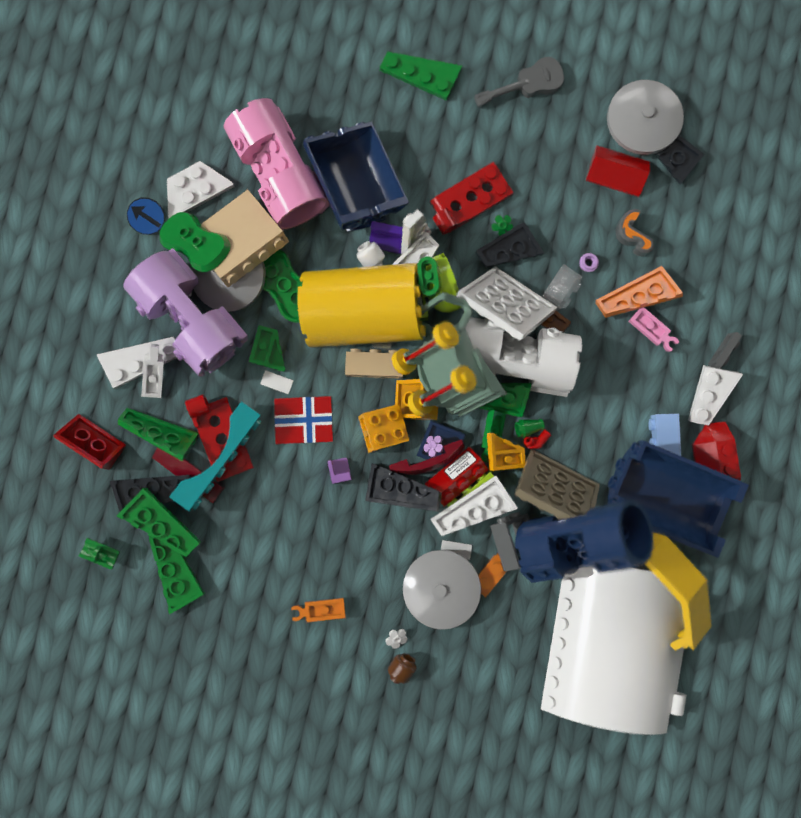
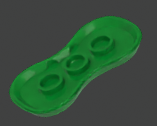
(201, 247)
(282, 284)

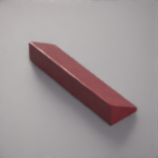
(185, 468)

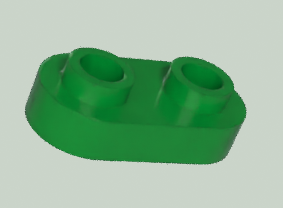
(429, 277)

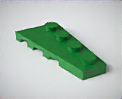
(423, 73)
(162, 434)
(176, 576)

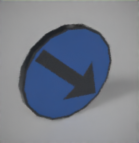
(145, 215)

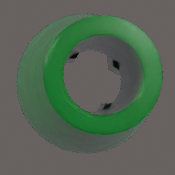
(527, 427)

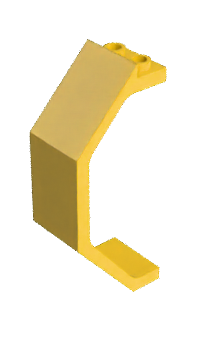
(686, 585)

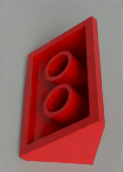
(618, 171)
(90, 442)

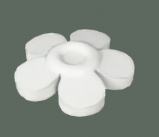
(396, 638)

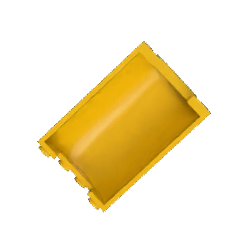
(360, 305)

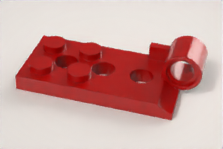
(449, 220)
(201, 415)

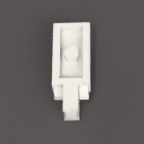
(152, 373)

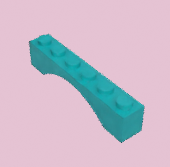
(191, 490)

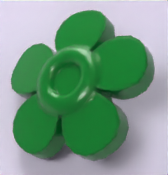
(501, 224)

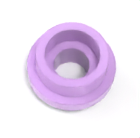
(591, 257)

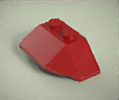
(717, 449)

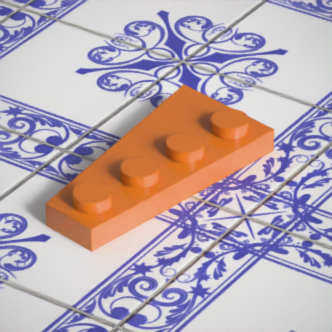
(642, 292)

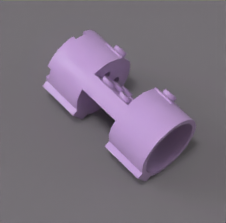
(163, 287)

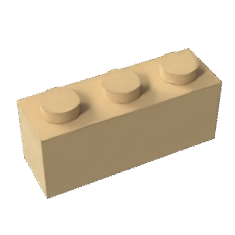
(370, 364)

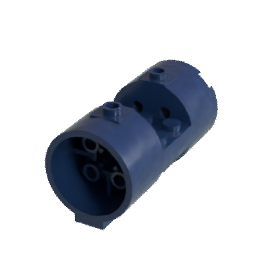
(605, 538)

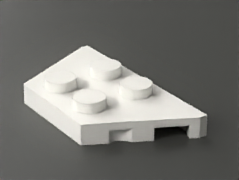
(194, 187)

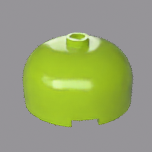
(448, 284)

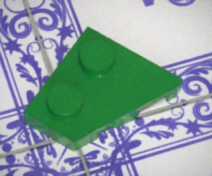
(267, 349)

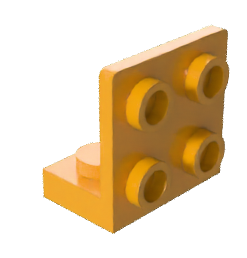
(383, 428)

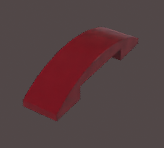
(452, 451)

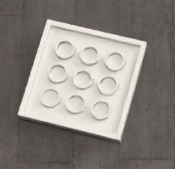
(507, 303)

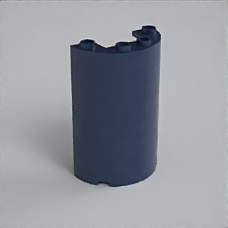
(677, 494)

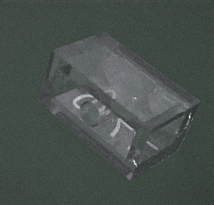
(562, 286)

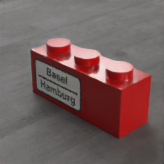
(457, 475)

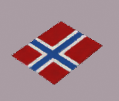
(303, 420)

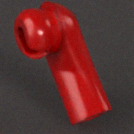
(537, 442)

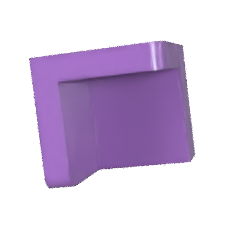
(339, 470)

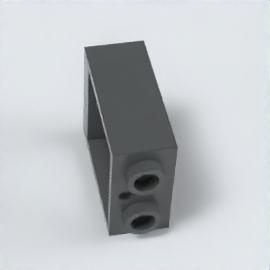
(504, 540)

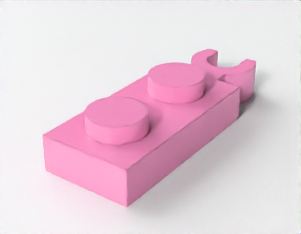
(652, 328)

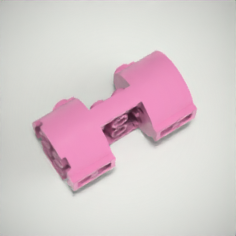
(266, 144)

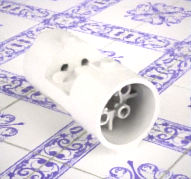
(547, 362)

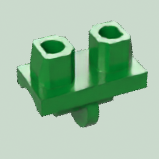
(99, 553)

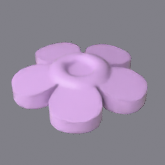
(434, 446)

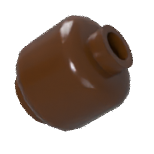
(402, 668)

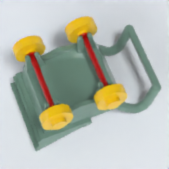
(448, 367)

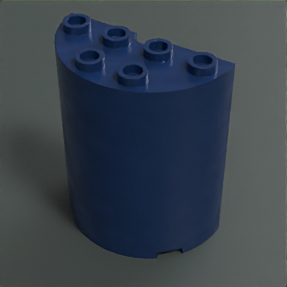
(356, 175)

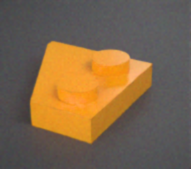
(504, 454)

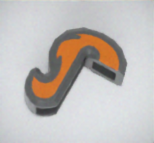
(631, 236)

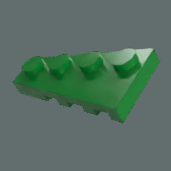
(513, 402)
(155, 519)

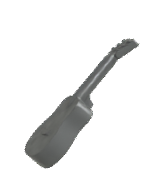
(542, 78)

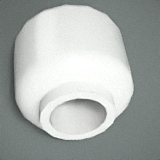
(370, 254)

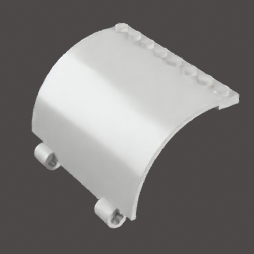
(614, 652)

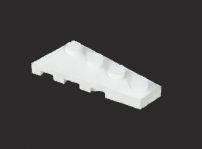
(479, 505)

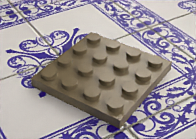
(556, 487)

